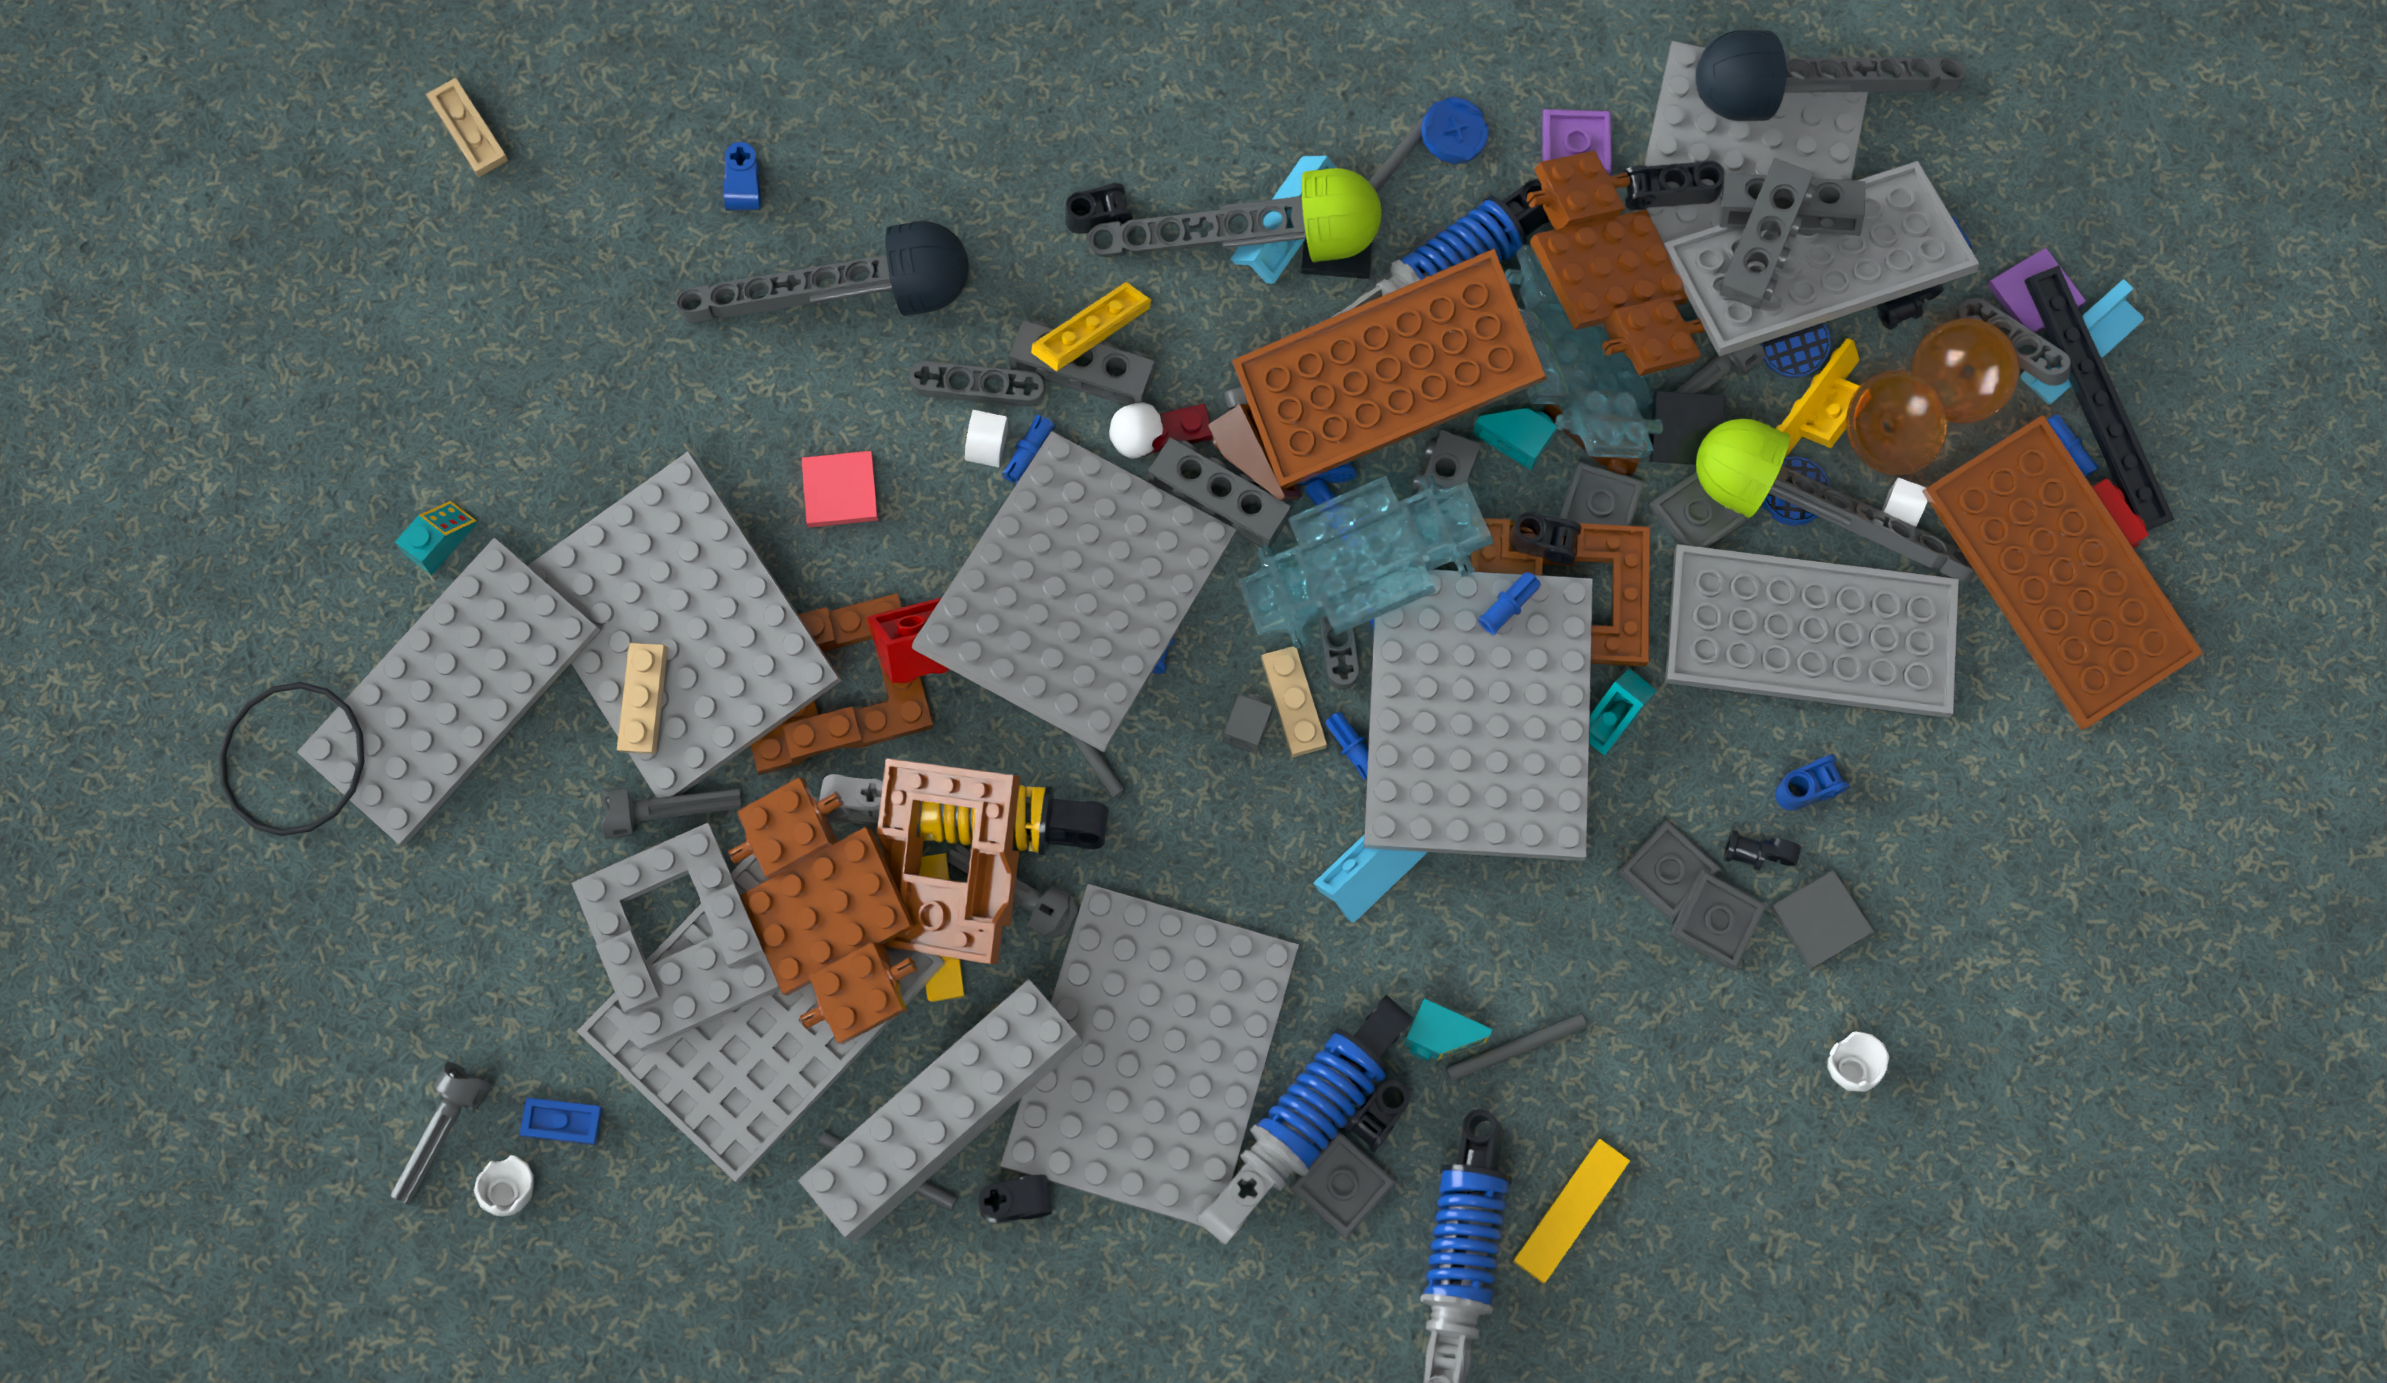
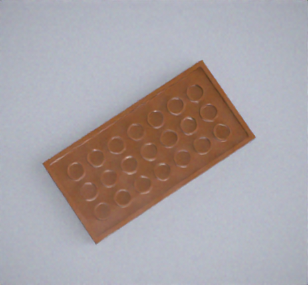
(1389, 369)
(2062, 572)

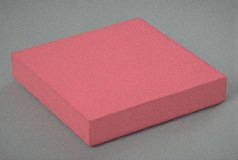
(839, 489)

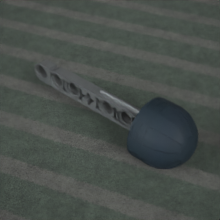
(1747, 75)
(921, 265)

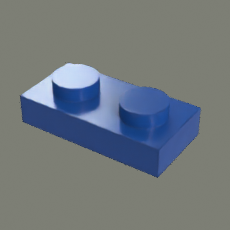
(561, 1121)

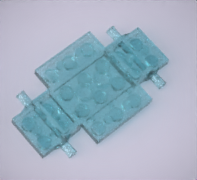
(1593, 389)
(1363, 557)

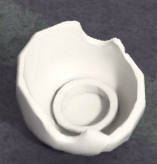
(1135, 429)
(1858, 1062)
(504, 1186)

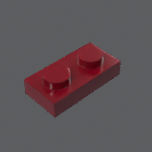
(1184, 424)

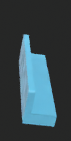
(1271, 258)
(2108, 325)
(1364, 877)

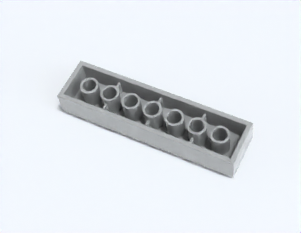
(940, 1112)

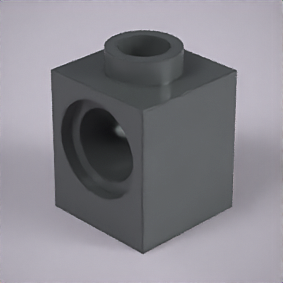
(1248, 723)

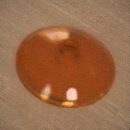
(1963, 344)
(1915, 418)

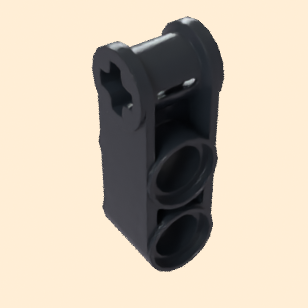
(1654, 192)

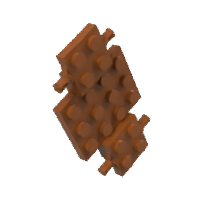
(1611, 265)
(824, 910)

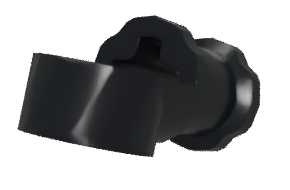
(1906, 307)
(1755, 852)

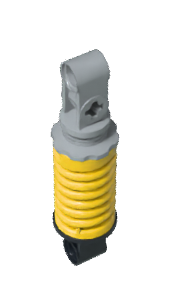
(1041, 818)

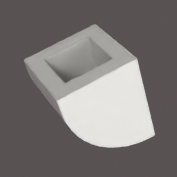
(986, 438)
(1905, 501)

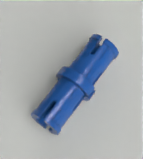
(1028, 448)

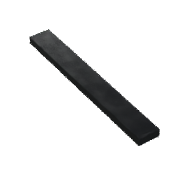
(2098, 397)

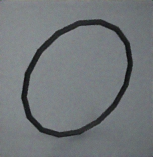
(354, 783)

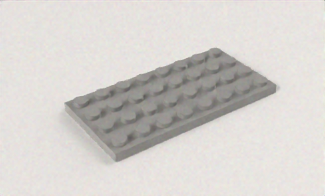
(1902, 249)
(1812, 631)
(450, 691)

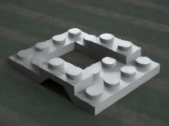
(692, 983)

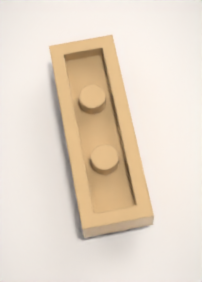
(467, 127)
(642, 698)
(1293, 701)

